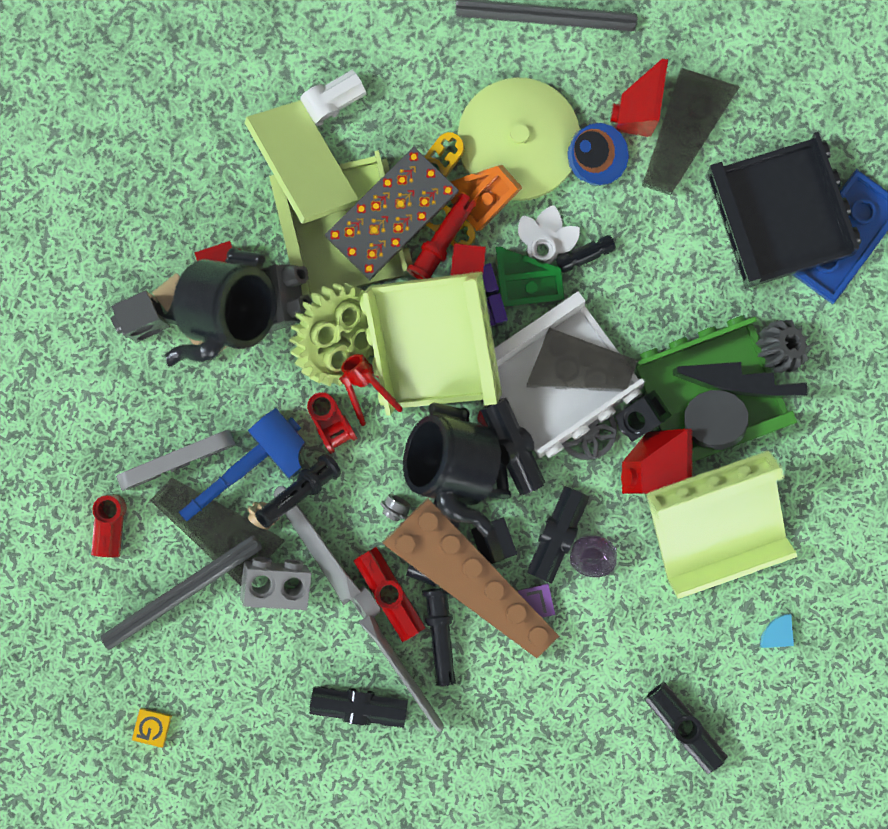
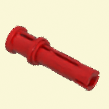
(435, 250)

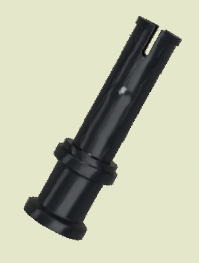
(308, 483)
(439, 621)

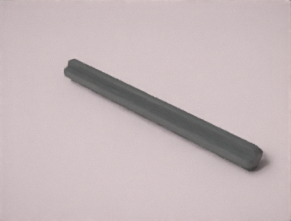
(546, 14)
(181, 592)

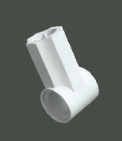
(327, 100)

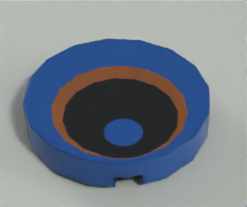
(598, 154)

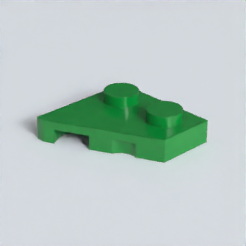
(527, 279)

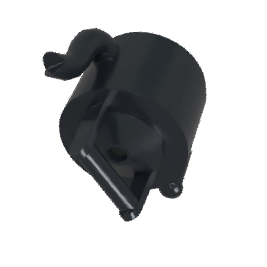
(221, 306)
(455, 464)

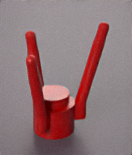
(360, 373)

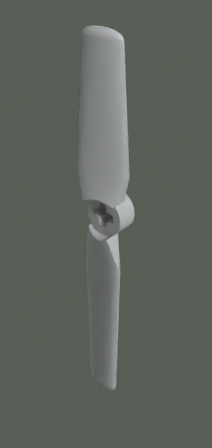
(361, 599)

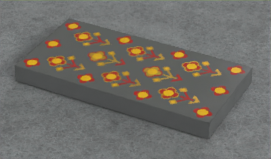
(391, 213)

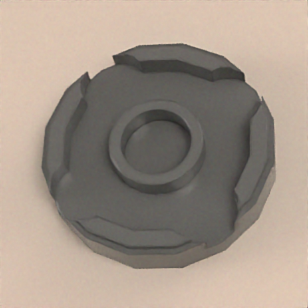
(716, 419)

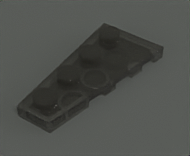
(215, 527)

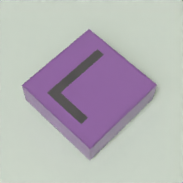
(539, 599)

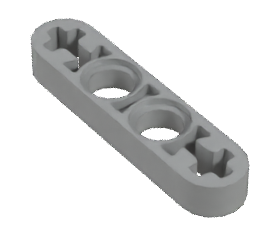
(175, 460)

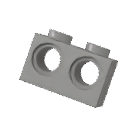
(273, 592)

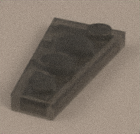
(688, 121)

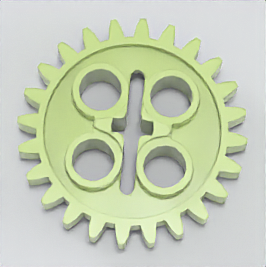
(341, 333)

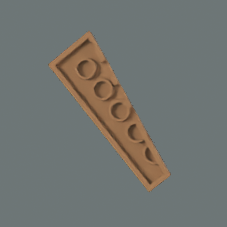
(454, 564)

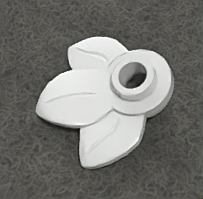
(547, 231)

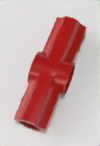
(401, 612)

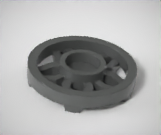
(591, 437)

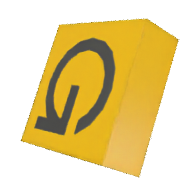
(151, 727)

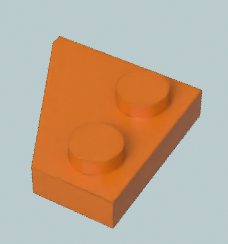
(490, 191)

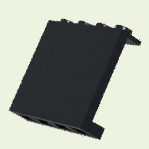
(784, 211)

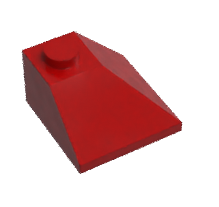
(641, 103)
(658, 461)

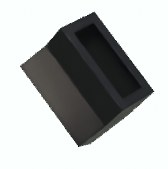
(497, 544)

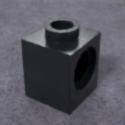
(651, 408)

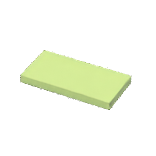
(301, 161)

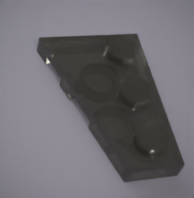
(579, 364)

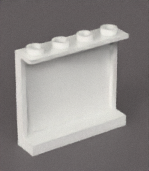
(549, 412)

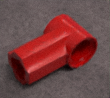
(108, 530)

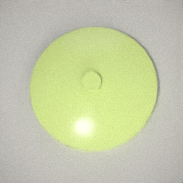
(523, 129)

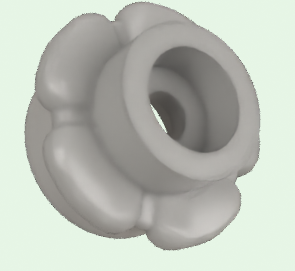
(395, 507)

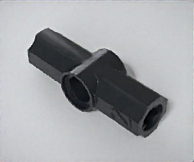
(515, 446)
(558, 534)
(358, 707)
(698, 741)

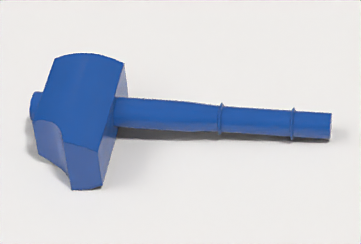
(275, 439)

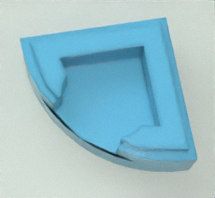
(778, 633)

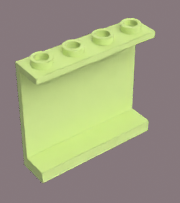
(721, 524)

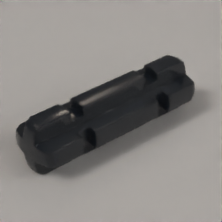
(586, 253)

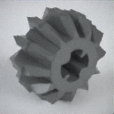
(783, 346)

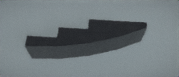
(730, 379)

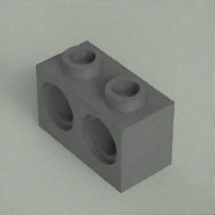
(139, 317)

